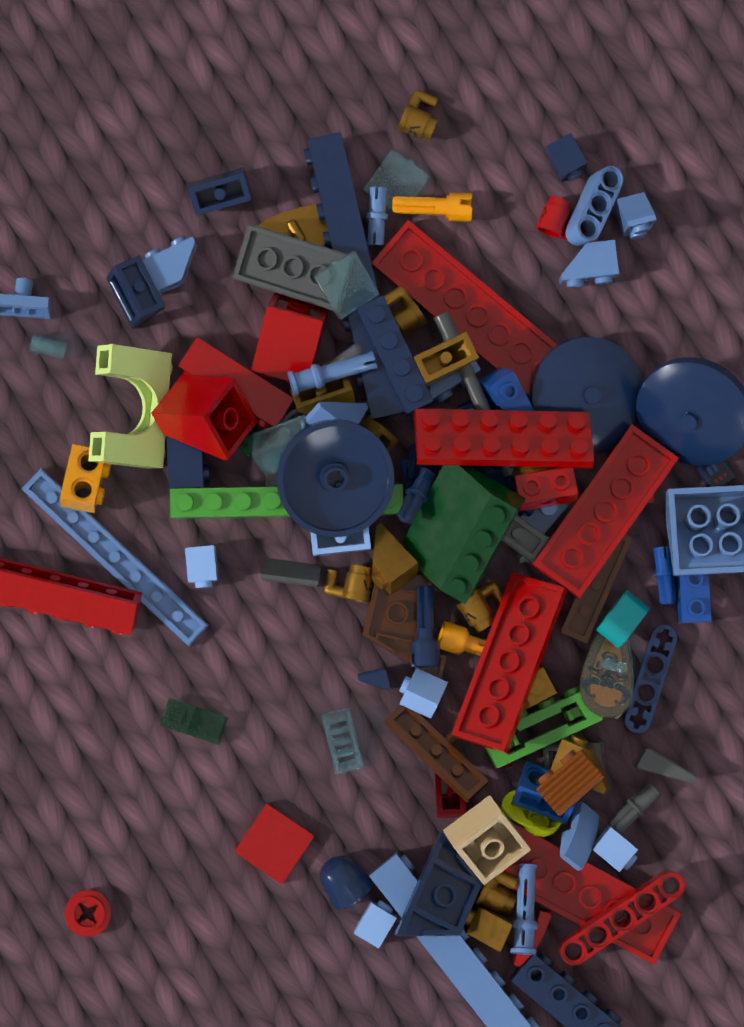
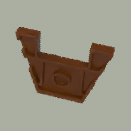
(393, 620)

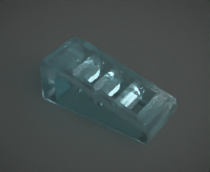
(336, 717)

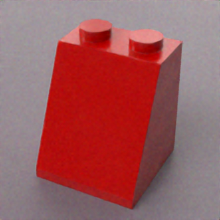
(288, 337)
(206, 414)

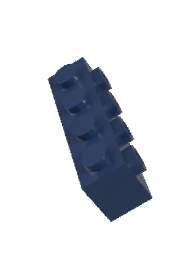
(560, 996)

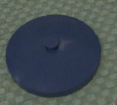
(591, 378)
(693, 410)
(335, 478)

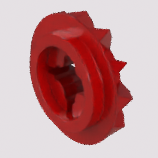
(74, 910)

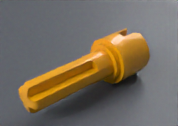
(454, 207)
(456, 640)

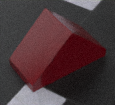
(448, 802)

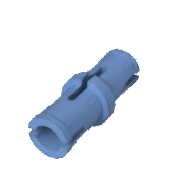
(377, 216)

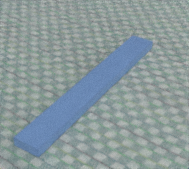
(117, 559)

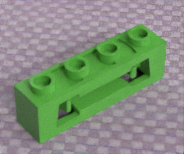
(546, 710)

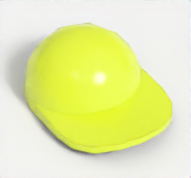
(532, 822)

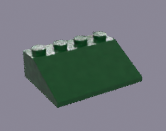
(461, 528)

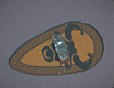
(607, 678)

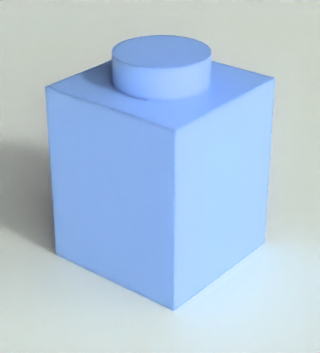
(202, 565)
(422, 692)
(615, 849)
(375, 923)

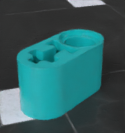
(622, 619)

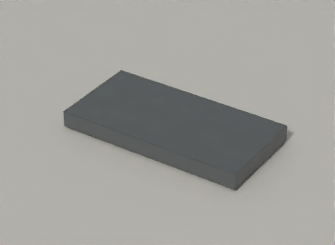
(284, 264)

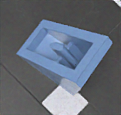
(337, 410)

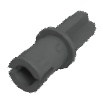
(634, 808)

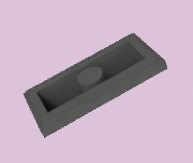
(290, 572)

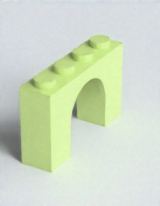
(151, 376)

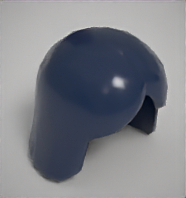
(344, 882)

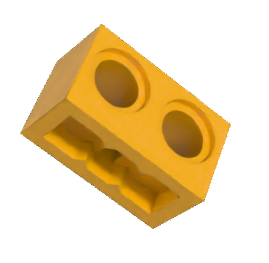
(79, 478)

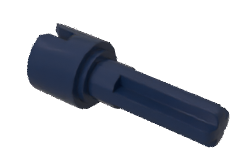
(425, 650)

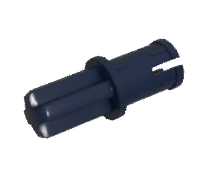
(416, 495)

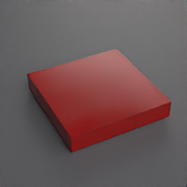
(274, 843)

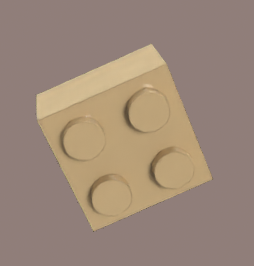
(486, 840)

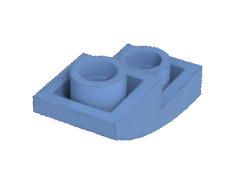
(579, 840)

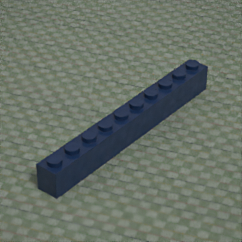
(346, 235)

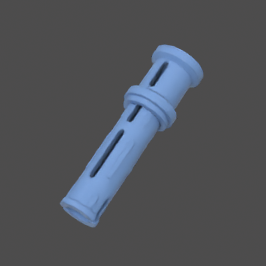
(318, 376)
(526, 873)

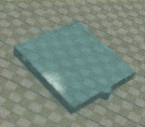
(399, 177)
(346, 285)

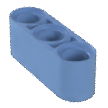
(603, 197)

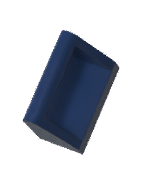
(135, 291)

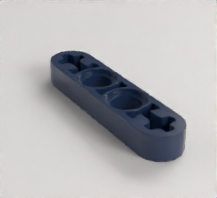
(646, 677)

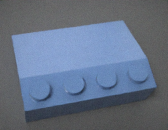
(705, 529)

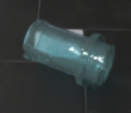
(48, 346)

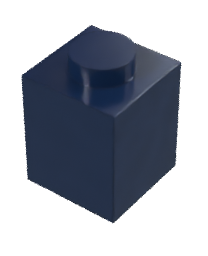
(566, 158)

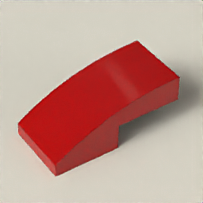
(542, 918)

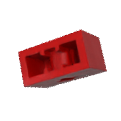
(546, 488)

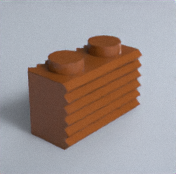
(569, 782)

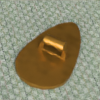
(299, 223)

